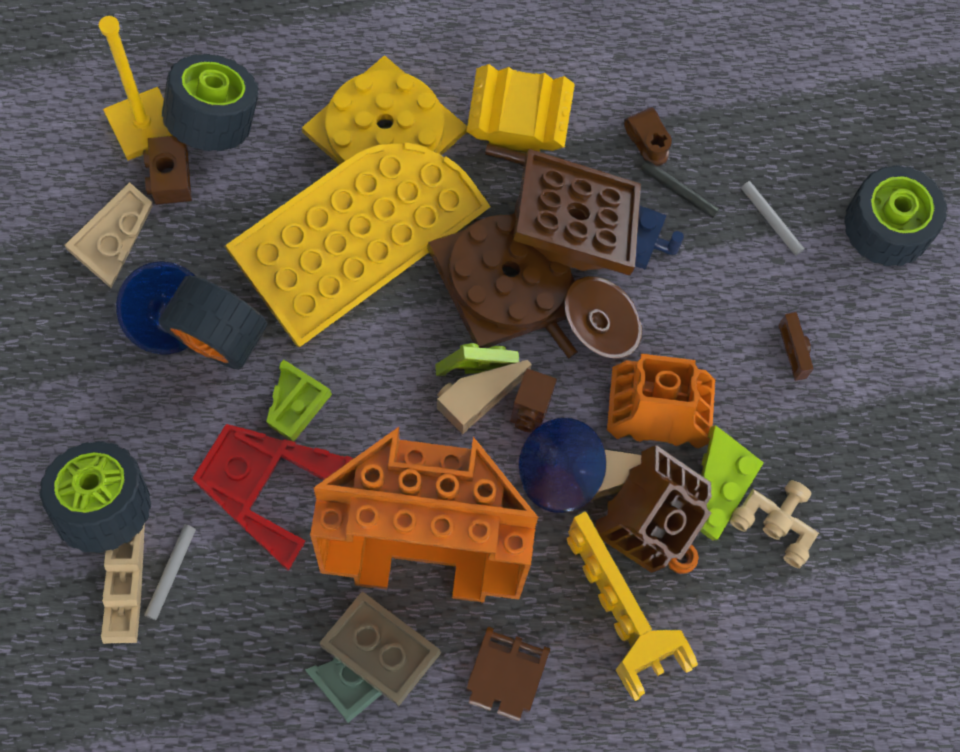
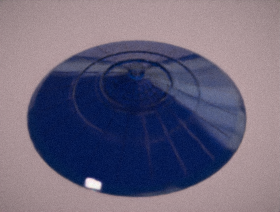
(142, 302)
(562, 465)

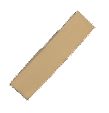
(123, 591)

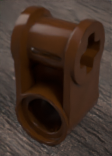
(649, 135)

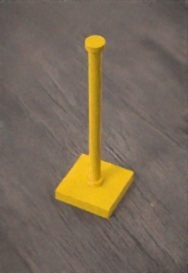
(141, 113)

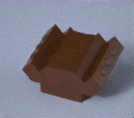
(656, 511)

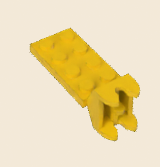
(647, 645)

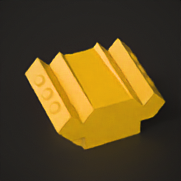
(520, 109)

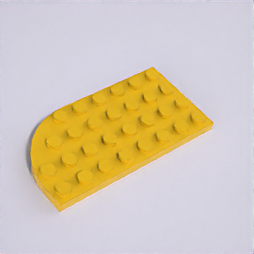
(353, 233)

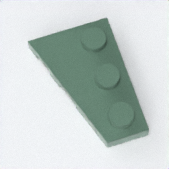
(343, 688)

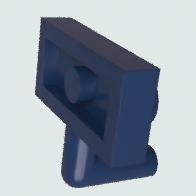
(648, 238)

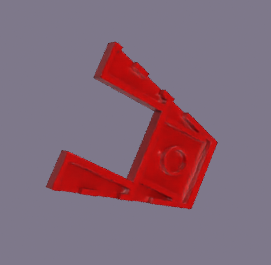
(238, 472)

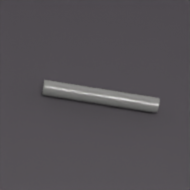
(772, 218)
(170, 572)

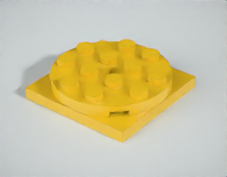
(383, 94)

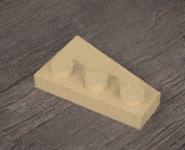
(111, 234)

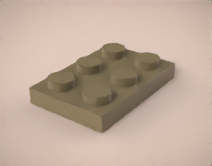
(380, 648)

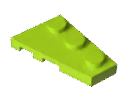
(731, 472)

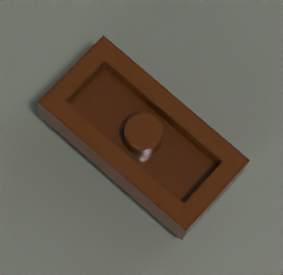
(796, 346)

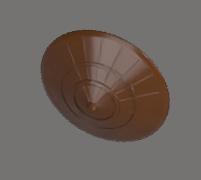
(603, 317)

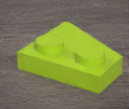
(476, 359)
(295, 401)

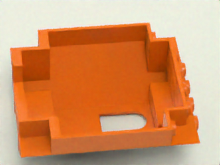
(424, 508)

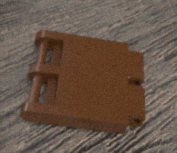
(506, 675)

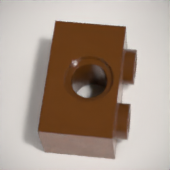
(173, 185)
(532, 400)

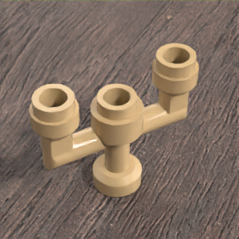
(779, 520)

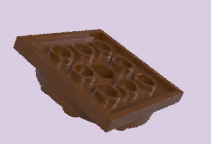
(601, 203)
(489, 301)

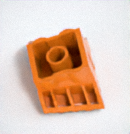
(661, 401)

